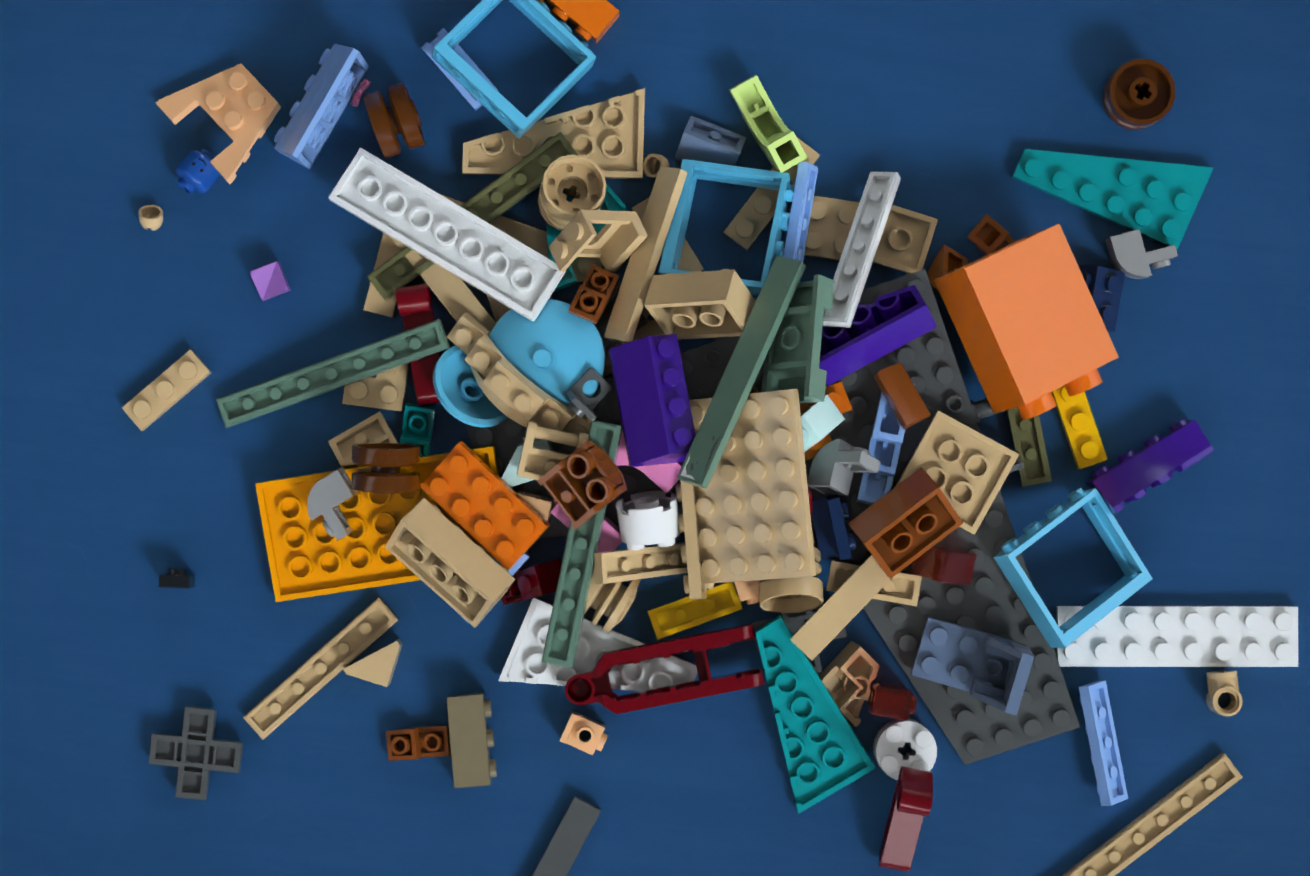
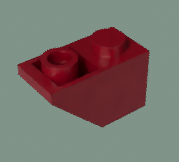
(533, 582)

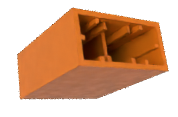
(1028, 323)

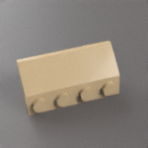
(449, 562)

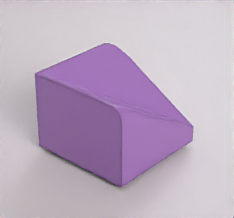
(270, 280)

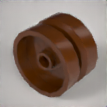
(1122, 87)
(394, 120)
(385, 469)

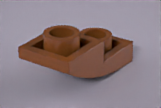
(594, 294)
(418, 742)

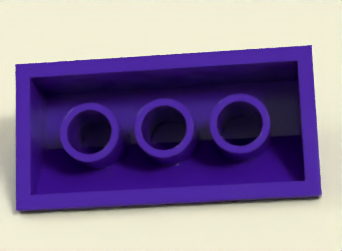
(653, 400)

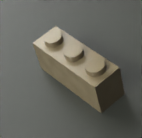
(471, 739)

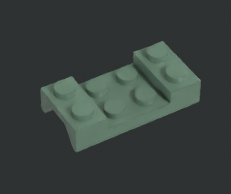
(797, 344)

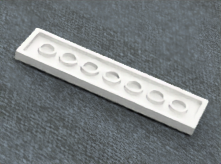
(447, 234)
(1185, 637)

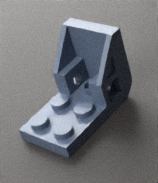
(974, 661)

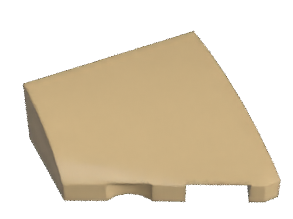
(850, 679)

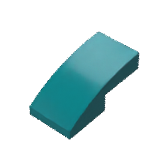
(418, 426)

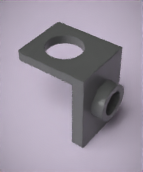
(583, 404)

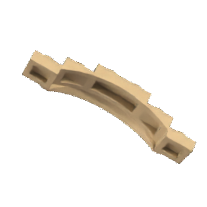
(507, 386)

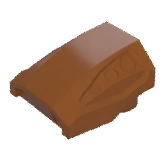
(584, 483)

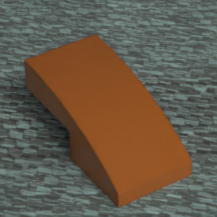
(989, 236)

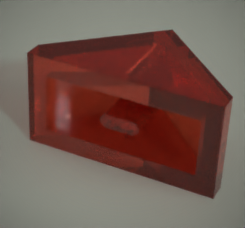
(945, 565)

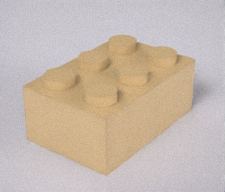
(700, 303)

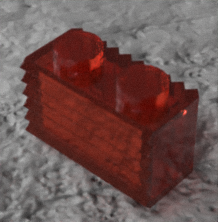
(891, 700)

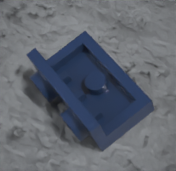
(1105, 290)
(830, 528)

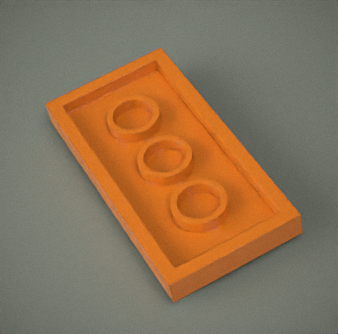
(484, 505)

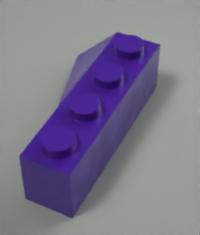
(874, 332)
(1151, 464)

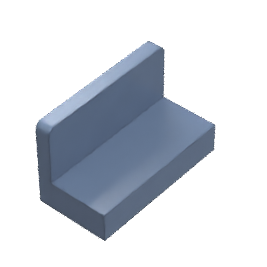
(709, 143)

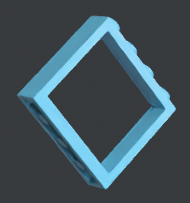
(483, 91)
(732, 175)
(1116, 541)

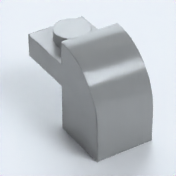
(1130, 257)
(835, 465)
(326, 497)

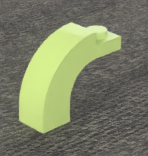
(766, 126)

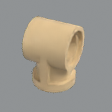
(1221, 682)

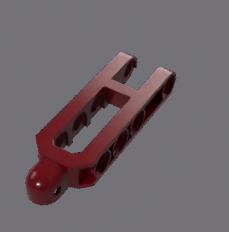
(596, 686)

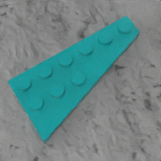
(1127, 192)
(813, 731)

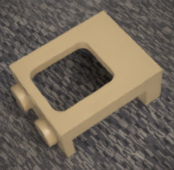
(612, 244)

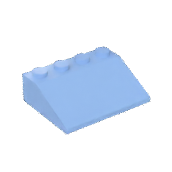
(321, 105)

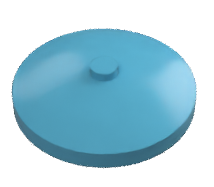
(552, 349)

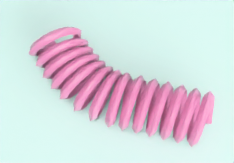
(360, 90)

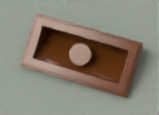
(901, 395)

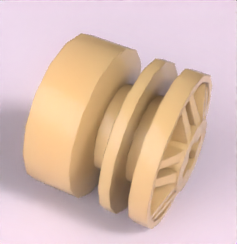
(575, 177)
(793, 594)
(611, 601)

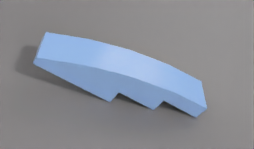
(884, 446)

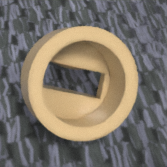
(652, 164)
(145, 214)

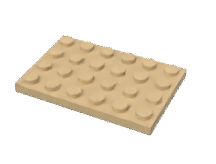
(757, 502)

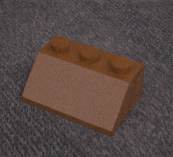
(906, 522)

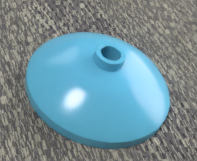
(452, 380)

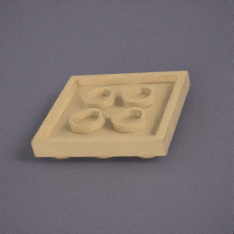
(963, 465)

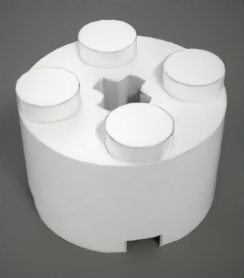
(648, 519)
(895, 735)

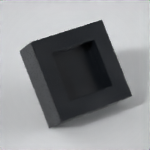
(177, 579)

